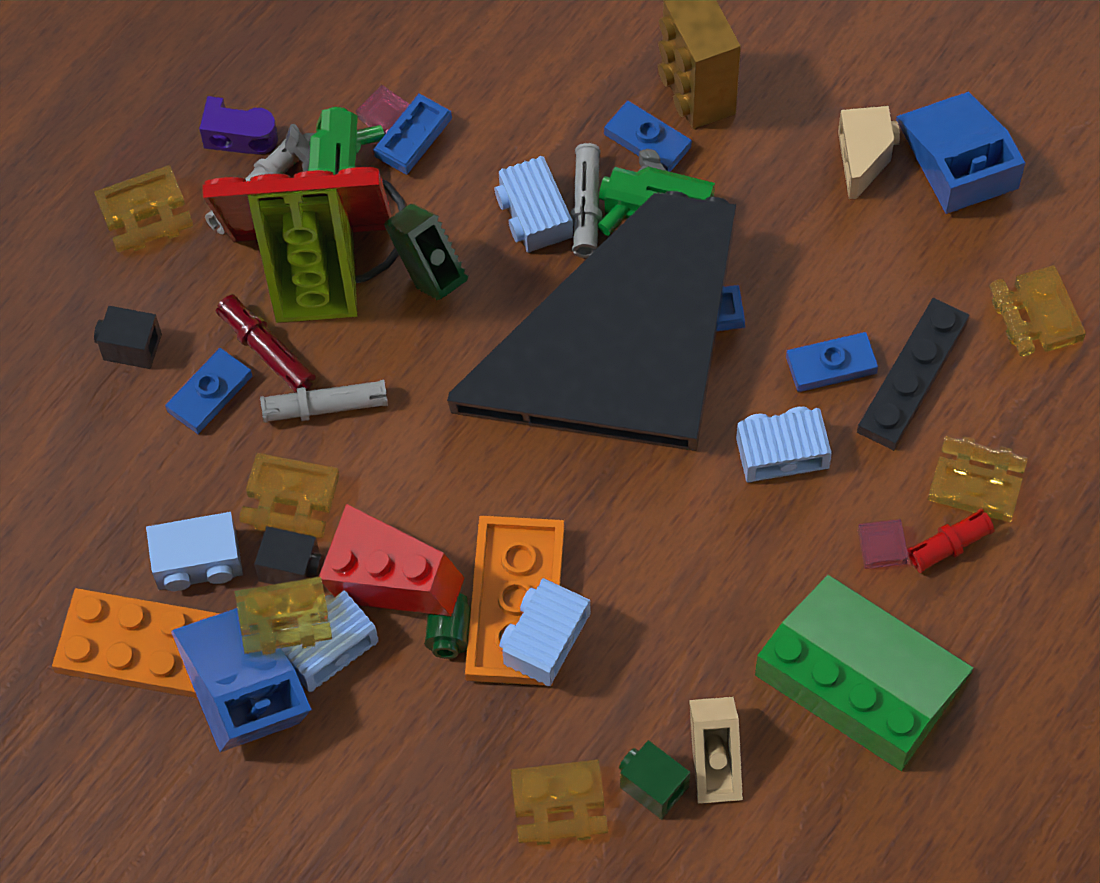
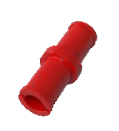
(950, 540)

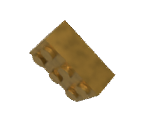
(699, 60)

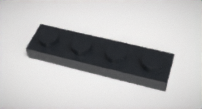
(913, 374)

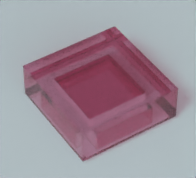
(382, 109)
(882, 543)

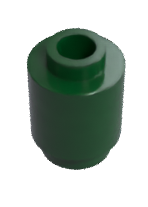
(449, 634)

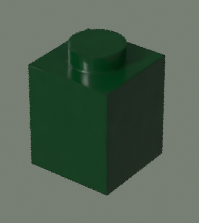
(653, 778)

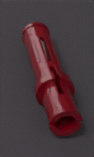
(253, 332)

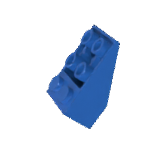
(962, 151)
(239, 691)

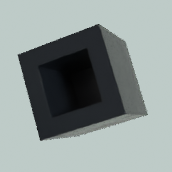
(128, 337)
(287, 557)

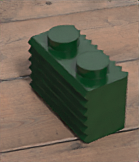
(426, 251)

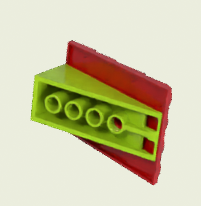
(304, 233)

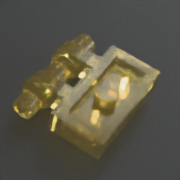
(139, 199)
(1048, 307)
(293, 484)
(974, 487)
(283, 607)
(556, 790)

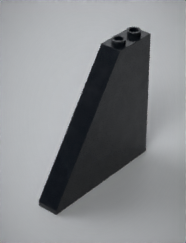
(623, 337)

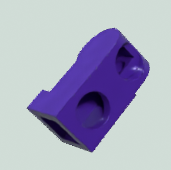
(236, 129)

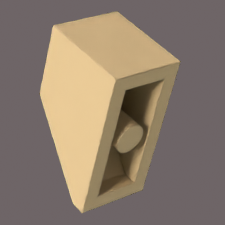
(866, 145)
(716, 749)

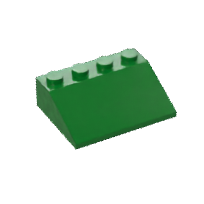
(862, 671)

